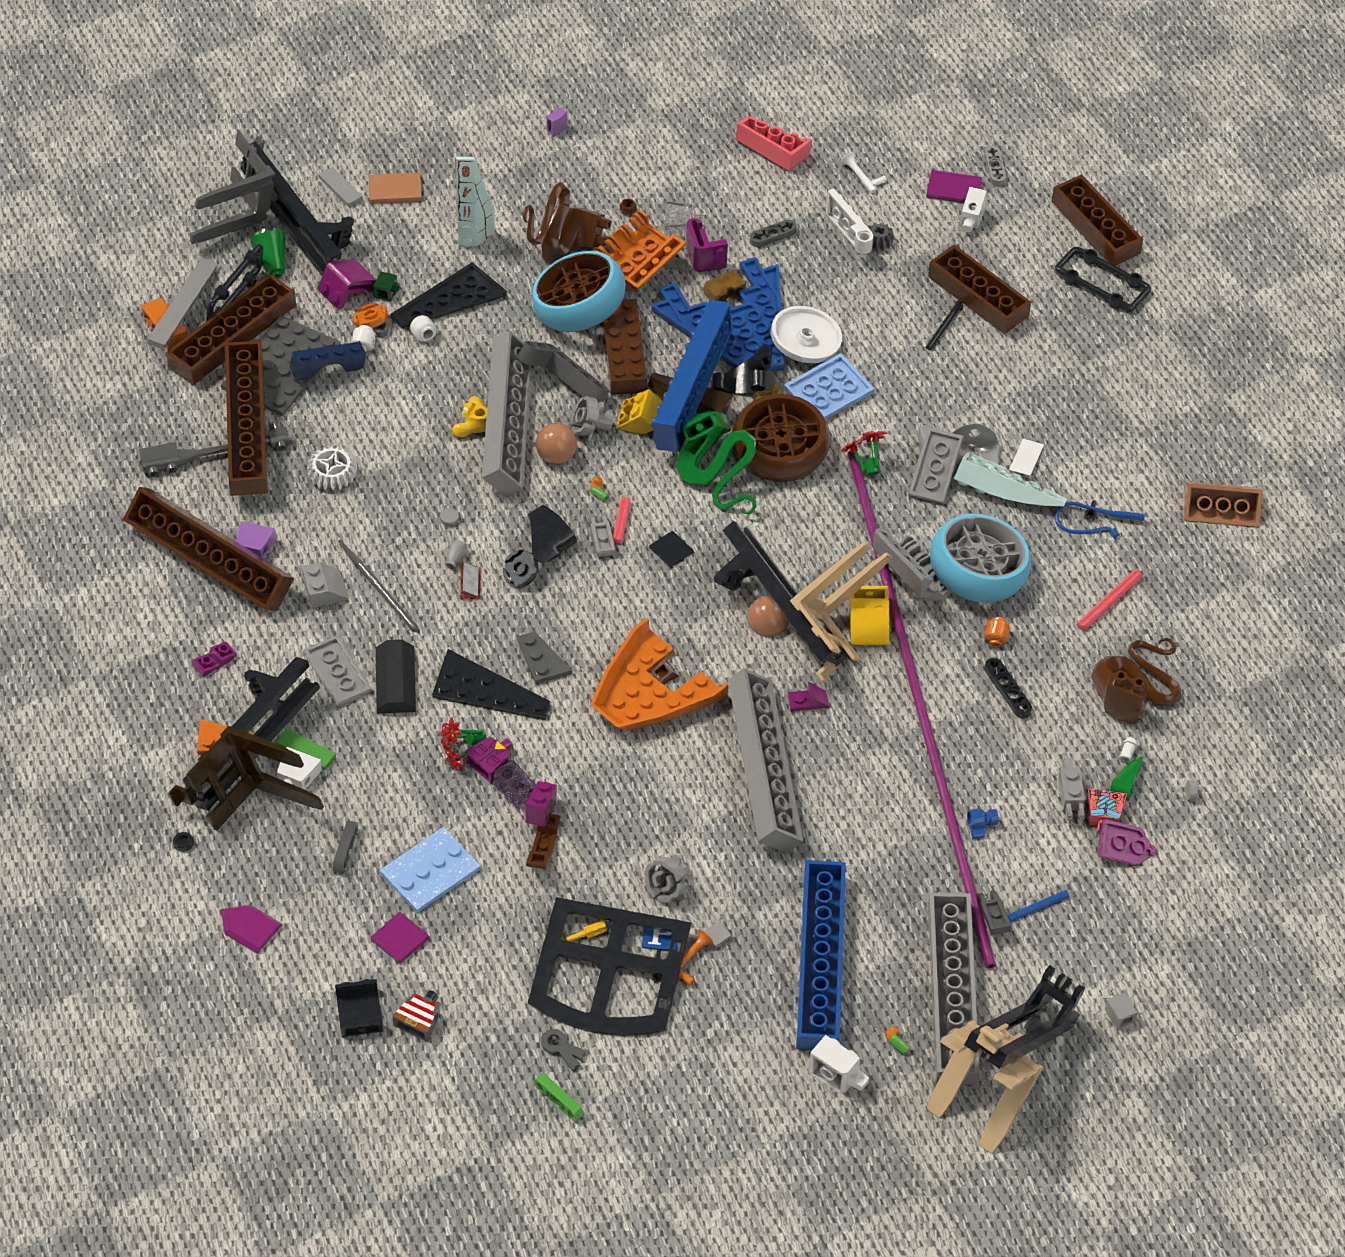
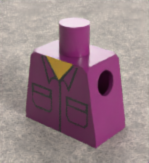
(488, 756)

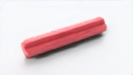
(621, 520)

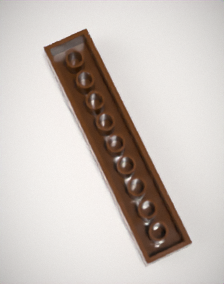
(246, 418)
(208, 549)

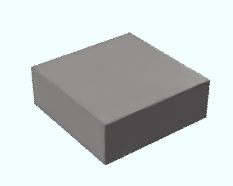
(718, 934)

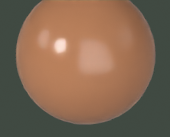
(556, 443)
(767, 617)

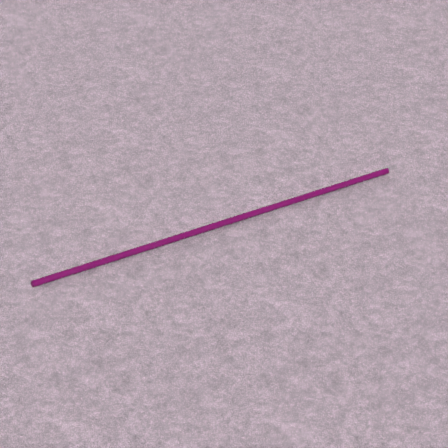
(925, 724)

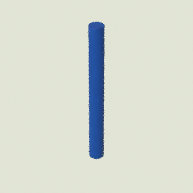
(1038, 905)

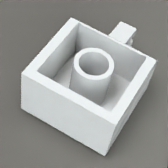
(836, 1066)

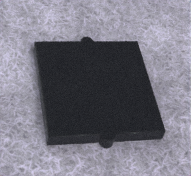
(671, 549)

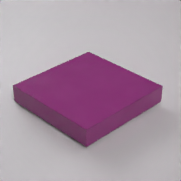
(399, 937)

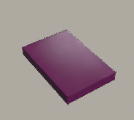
(951, 186)

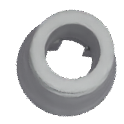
(456, 553)

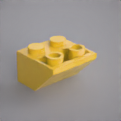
(638, 413)

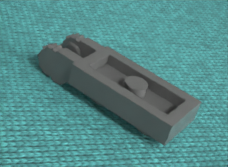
(994, 913)

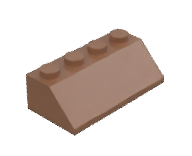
(1222, 504)

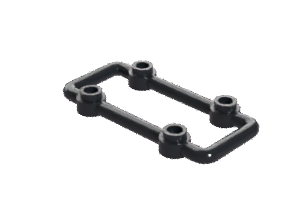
(252, 257)
(1090, 257)

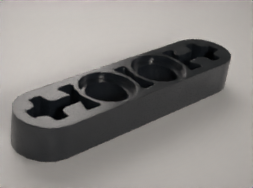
(1010, 687)

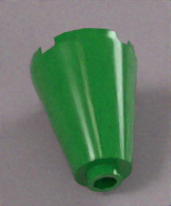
(273, 250)

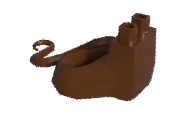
(565, 226)
(1127, 687)

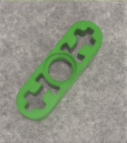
(556, 1094)

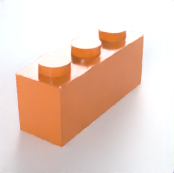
(153, 313)

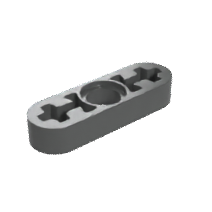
(778, 227)
(346, 843)

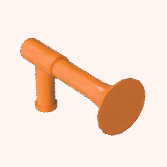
(703, 939)

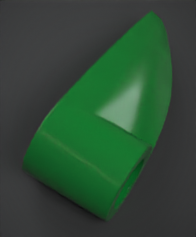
(1126, 778)

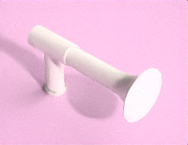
(849, 160)

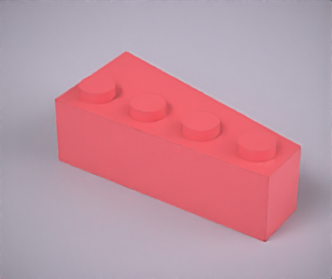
(773, 143)

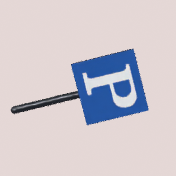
(657, 940)

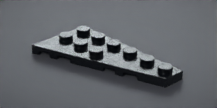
(457, 292)

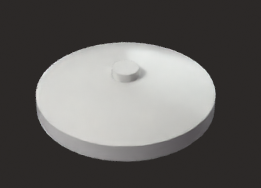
(806, 334)

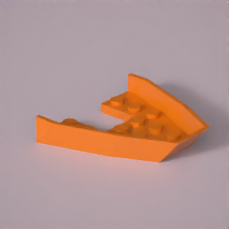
(635, 698)

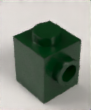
(386, 286)

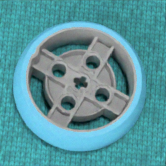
(980, 558)

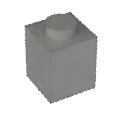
(1120, 1010)

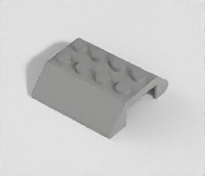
(915, 571)

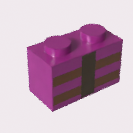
(541, 803)

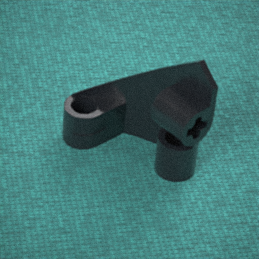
(747, 377)
(549, 534)

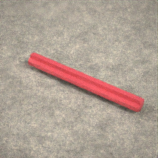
(1109, 600)

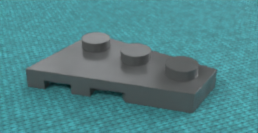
(541, 659)

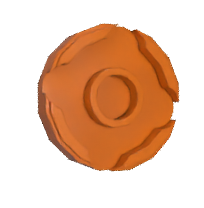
(371, 315)

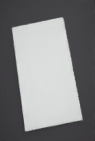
(1026, 457)

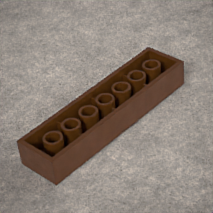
(237, 322)

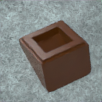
(664, 672)

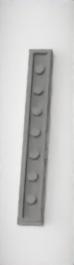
(182, 303)

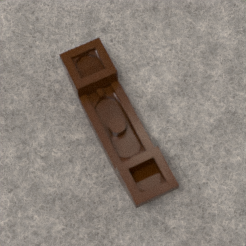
(544, 843)

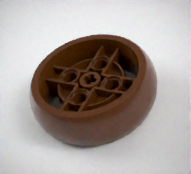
(782, 434)

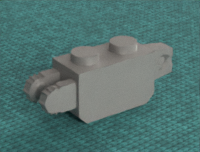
(1071, 789)

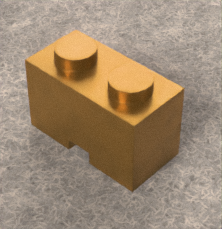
(724, 286)

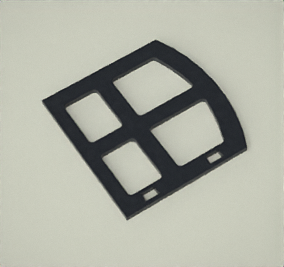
(611, 959)

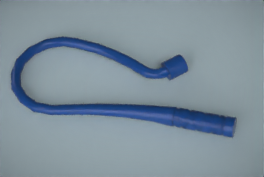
(1113, 532)

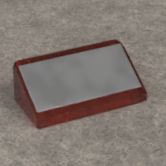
(470, 581)

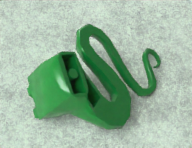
(699, 437)

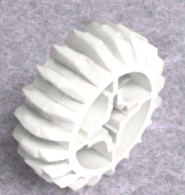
(332, 468)

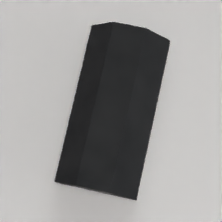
(395, 677)

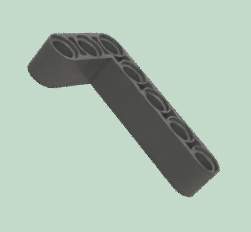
(564, 367)

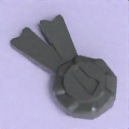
(555, 1042)

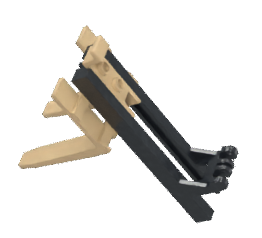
(801, 608)
(1006, 1052)

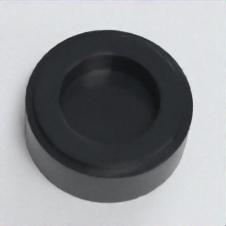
(183, 841)

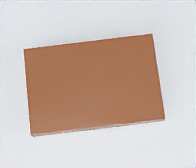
(394, 188)

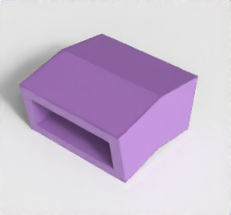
(556, 121)

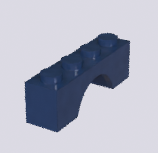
(307, 362)

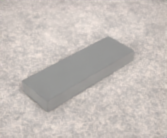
(340, 187)

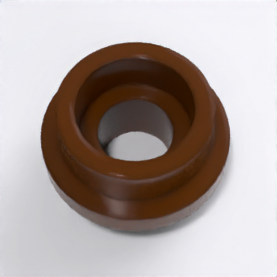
(628, 206)

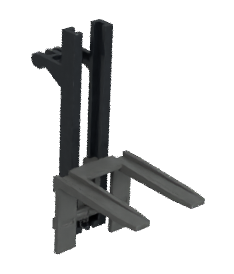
(281, 199)

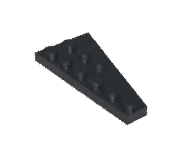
(475, 685)

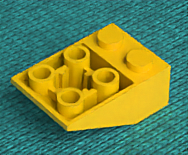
(869, 616)

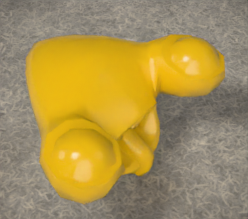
(475, 417)

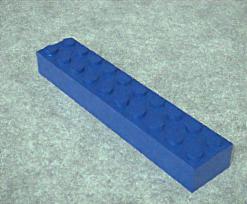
(692, 375)
(821, 953)

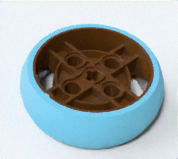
(578, 291)

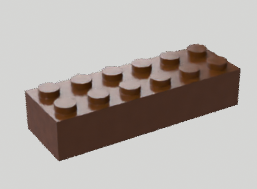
(1097, 220)
(979, 289)
(625, 350)

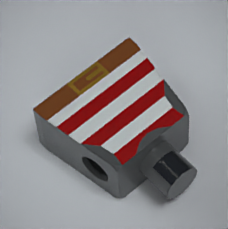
(418, 1015)

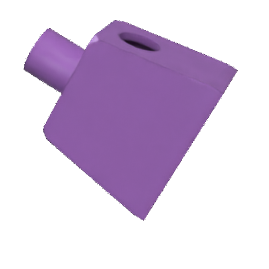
(256, 538)

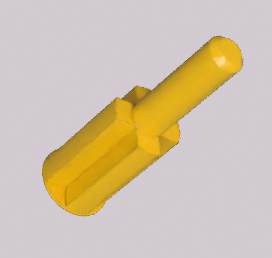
(589, 931)

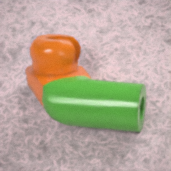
(596, 489)
(892, 1036)

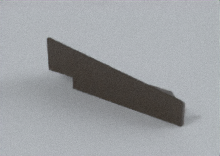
(711, 401)

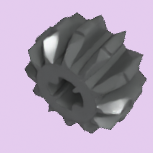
(882, 236)

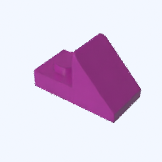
(810, 699)

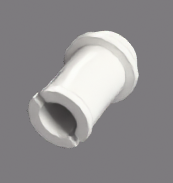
(1129, 746)

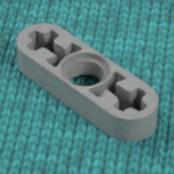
(997, 160)

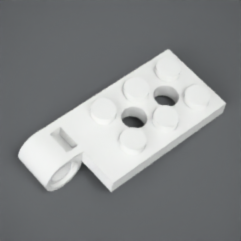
(849, 223)

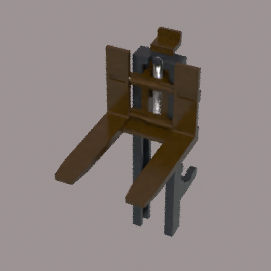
(237, 749)

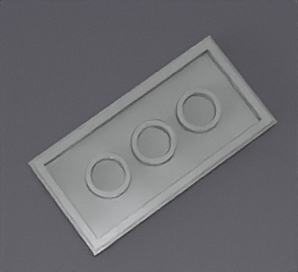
(936, 466)
(337, 671)

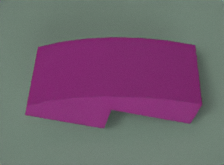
(216, 658)

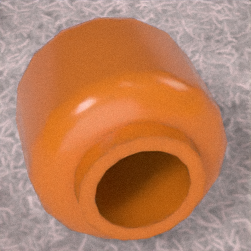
(997, 631)

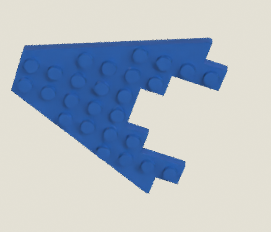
(750, 320)

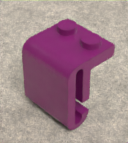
(702, 253)
(344, 278)

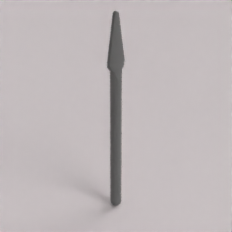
(379, 587)

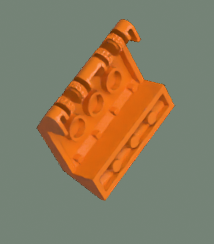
(642, 251)

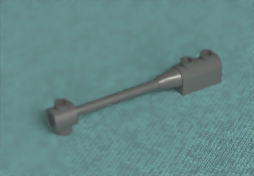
(170, 458)

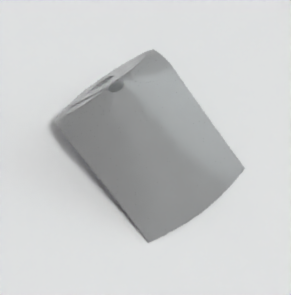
(985, 441)

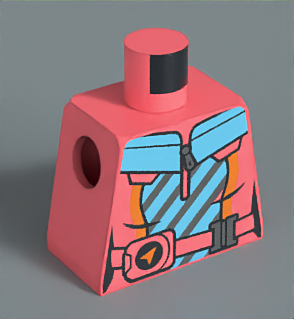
(1104, 805)

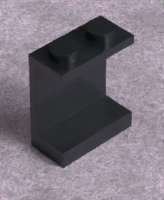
(359, 1008)

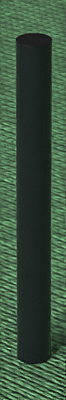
(944, 325)

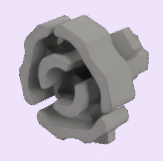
(590, 416)
(669, 876)

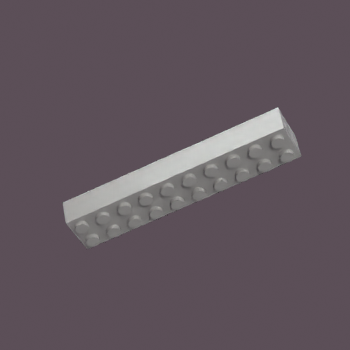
(506, 416)
(765, 761)
(951, 973)

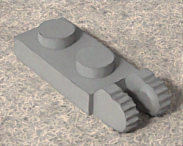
(602, 536)

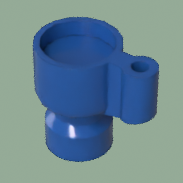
(979, 819)

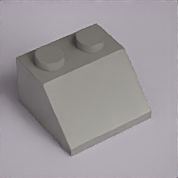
(323, 584)

